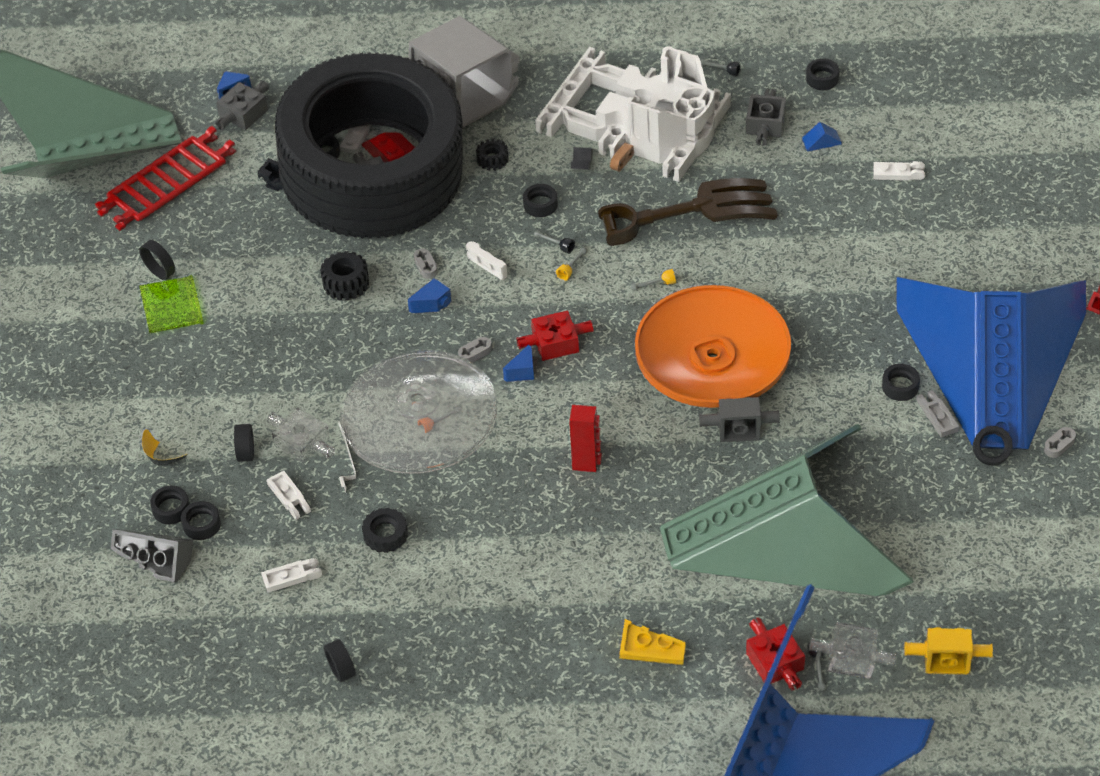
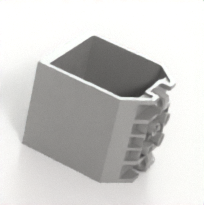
(472, 65)

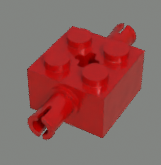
(555, 335)
(764, 648)

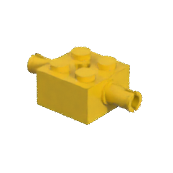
(948, 650)

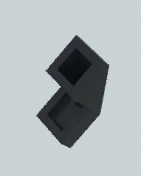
(581, 158)

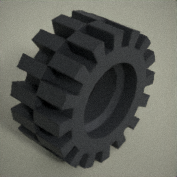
(492, 161)

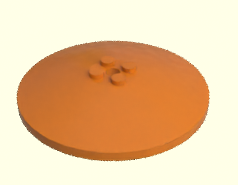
(718, 320)

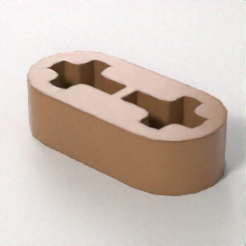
(622, 157)

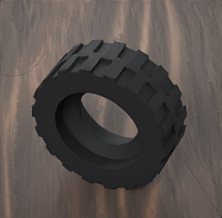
(383, 516)

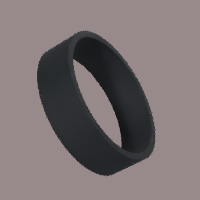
(162, 255)

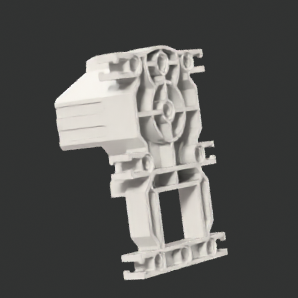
(662, 115)

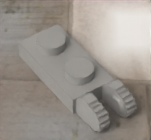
(938, 414)

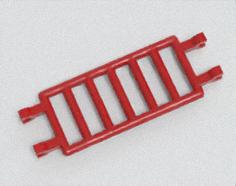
(131, 214)

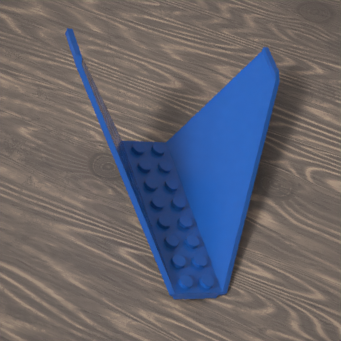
(994, 350)
(797, 744)

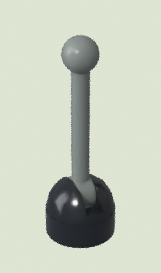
(733, 68)
(566, 244)
(814, 654)

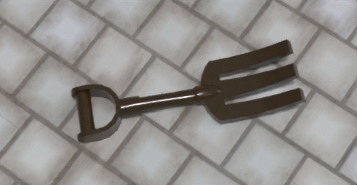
(716, 200)

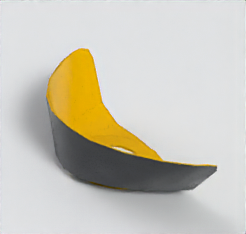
(149, 446)

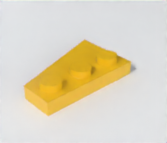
(645, 645)

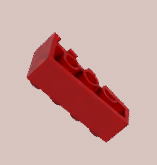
(585, 438)

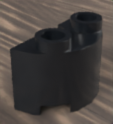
(270, 173)

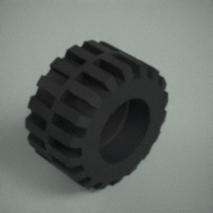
(343, 286)

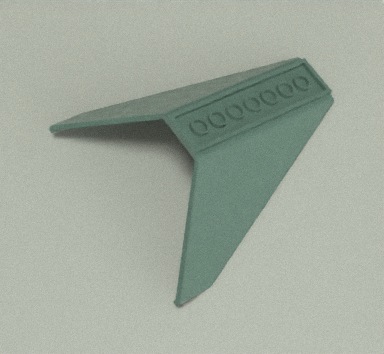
(76, 120)
(781, 534)

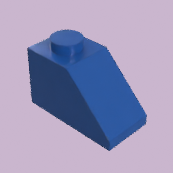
(430, 298)

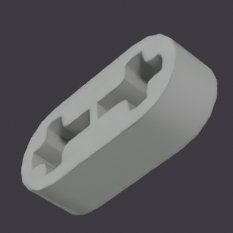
(428, 262)
(474, 349)
(1056, 439)

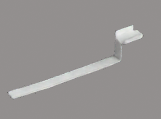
(351, 477)

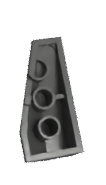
(160, 554)

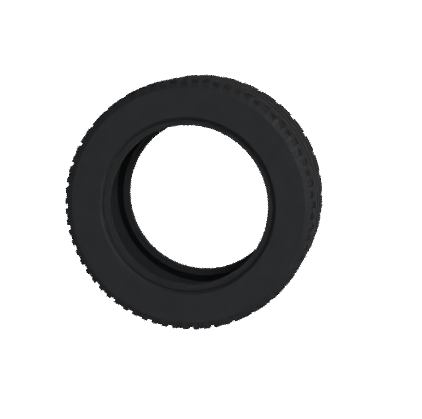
(372, 197)

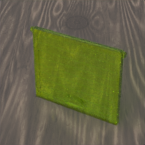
(171, 304)

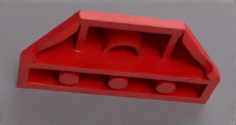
(388, 146)

